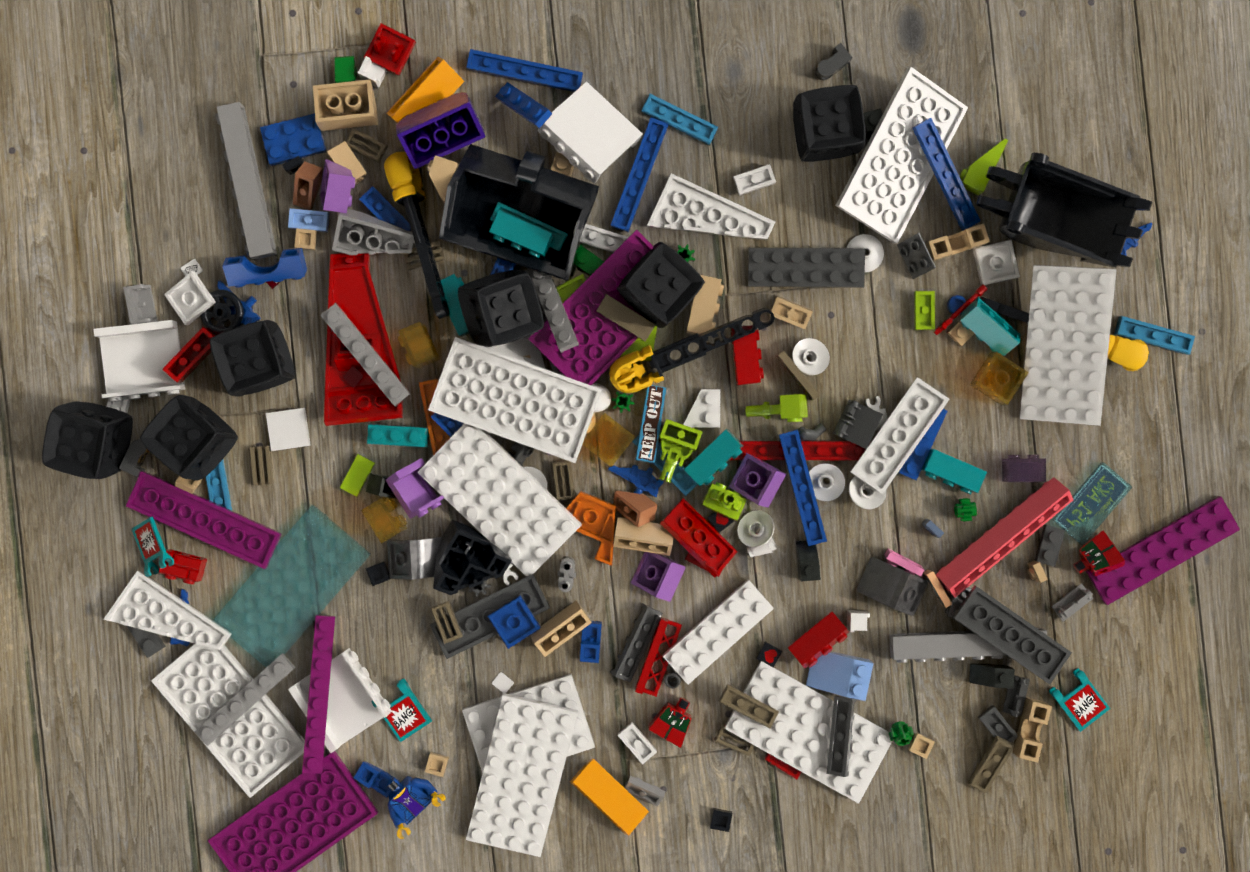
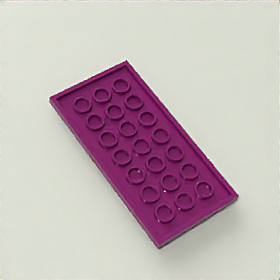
(598, 337)
(296, 822)

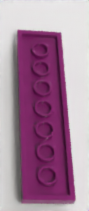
(203, 519)
(1166, 549)

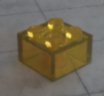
(418, 345)
(999, 378)
(608, 440)
(385, 519)

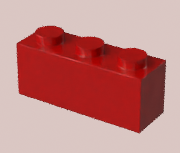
(189, 356)
(747, 358)
(819, 640)

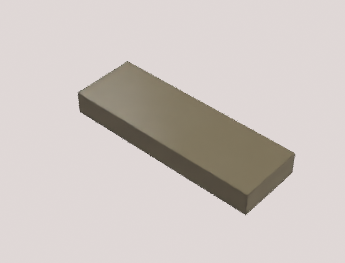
(625, 317)
(798, 375)
(748, 706)
(991, 764)

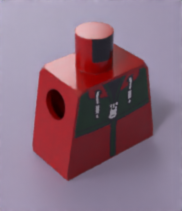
(1099, 556)
(672, 722)

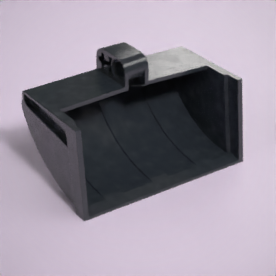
(525, 186)

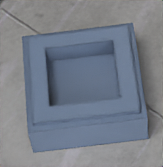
(932, 528)

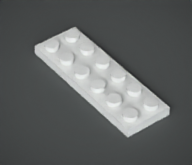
(899, 435)
(717, 631)

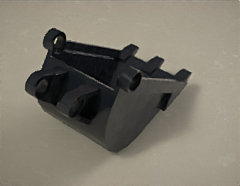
(1065, 211)

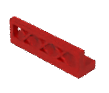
(651, 657)

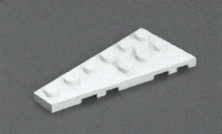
(695, 209)
(155, 609)

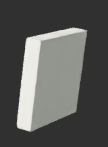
(996, 262)
(189, 298)
(288, 429)

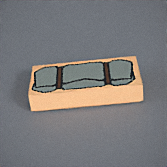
(937, 588)

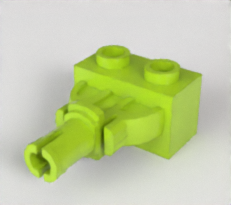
(790, 407)
(677, 442)
(724, 501)

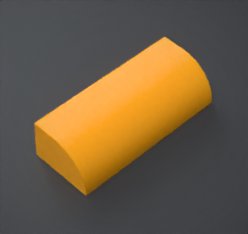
(432, 86)
(609, 796)

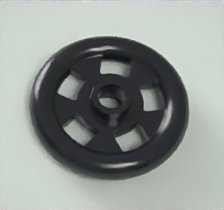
(235, 319)

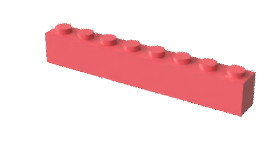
(1004, 537)

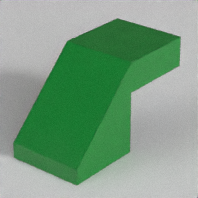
(345, 69)

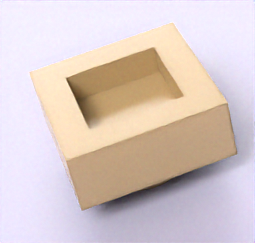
(305, 239)
(960, 333)
(187, 485)
(1036, 571)
(921, 745)
(436, 764)

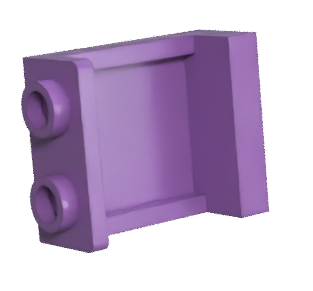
(413, 490)

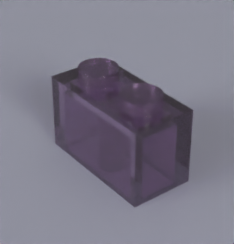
(1024, 469)

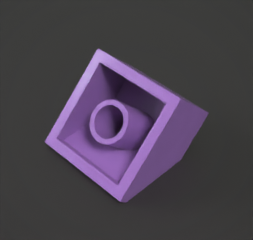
(336, 187)
(757, 480)
(658, 575)

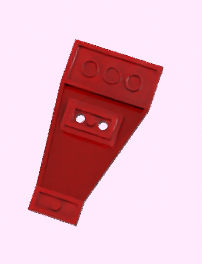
(355, 294)

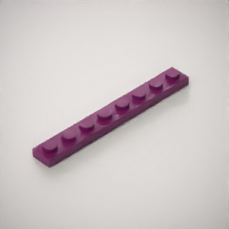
(318, 694)

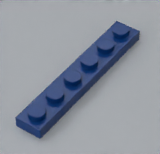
(524, 70)
(946, 174)
(639, 175)
(802, 487)

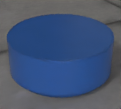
(955, 303)

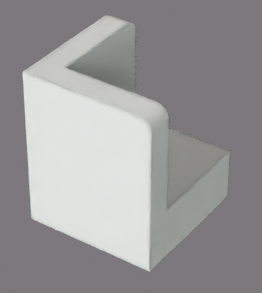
(372, 71)
(857, 620)

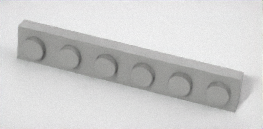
(554, 310)
(365, 354)
(245, 699)

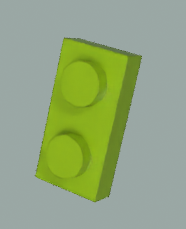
(924, 310)

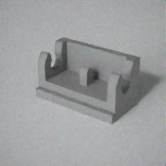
(140, 304)

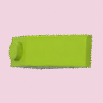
(974, 176)

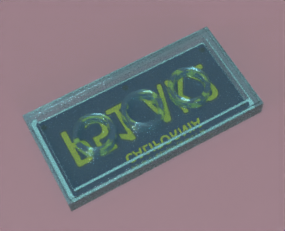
(1092, 503)

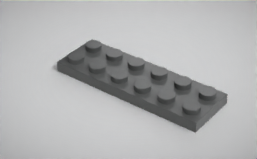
(807, 267)
(474, 620)
(1012, 634)

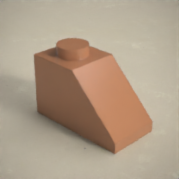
(307, 185)
(635, 507)

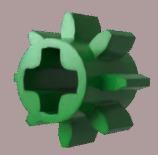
(689, 253)
(622, 406)
(965, 509)
(901, 733)

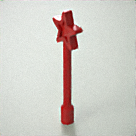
(980, 291)

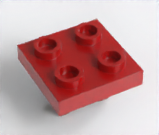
(390, 49)

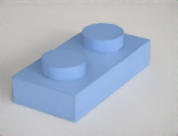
(308, 220)

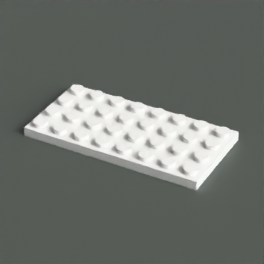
(893, 165)
(1067, 344)
(515, 400)
(499, 498)
(804, 729)
(256, 743)
(521, 775)

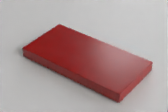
(698, 537)

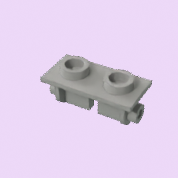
(1072, 602)

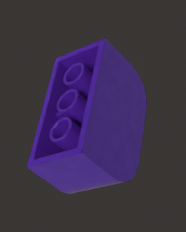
(439, 129)

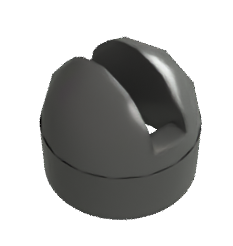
(675, 683)

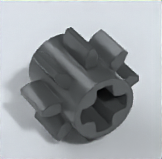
(478, 589)

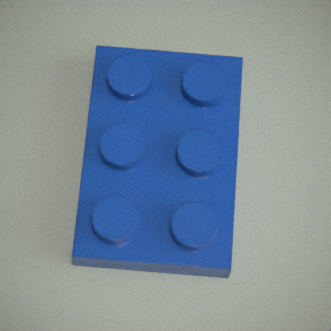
(292, 139)

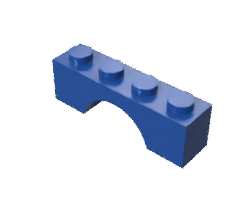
(241, 271)

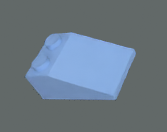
(841, 675)

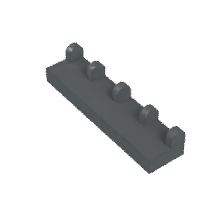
(636, 643)
(841, 736)

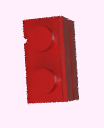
(185, 566)

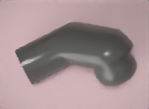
(811, 435)

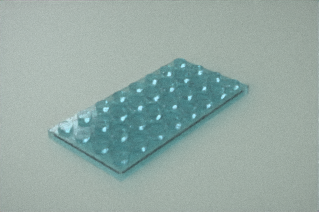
(294, 588)

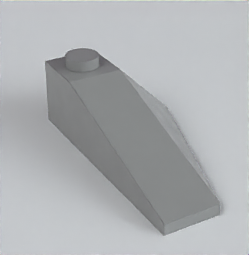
(362, 233)

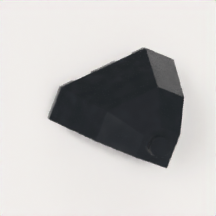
(466, 559)

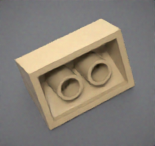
(345, 105)
(441, 172)

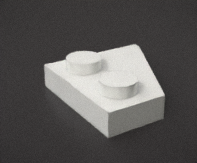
(705, 410)

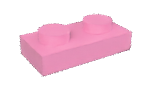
(910, 566)

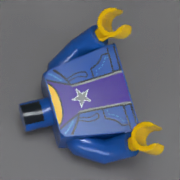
(409, 799)

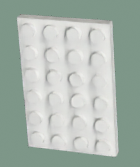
(559, 692)

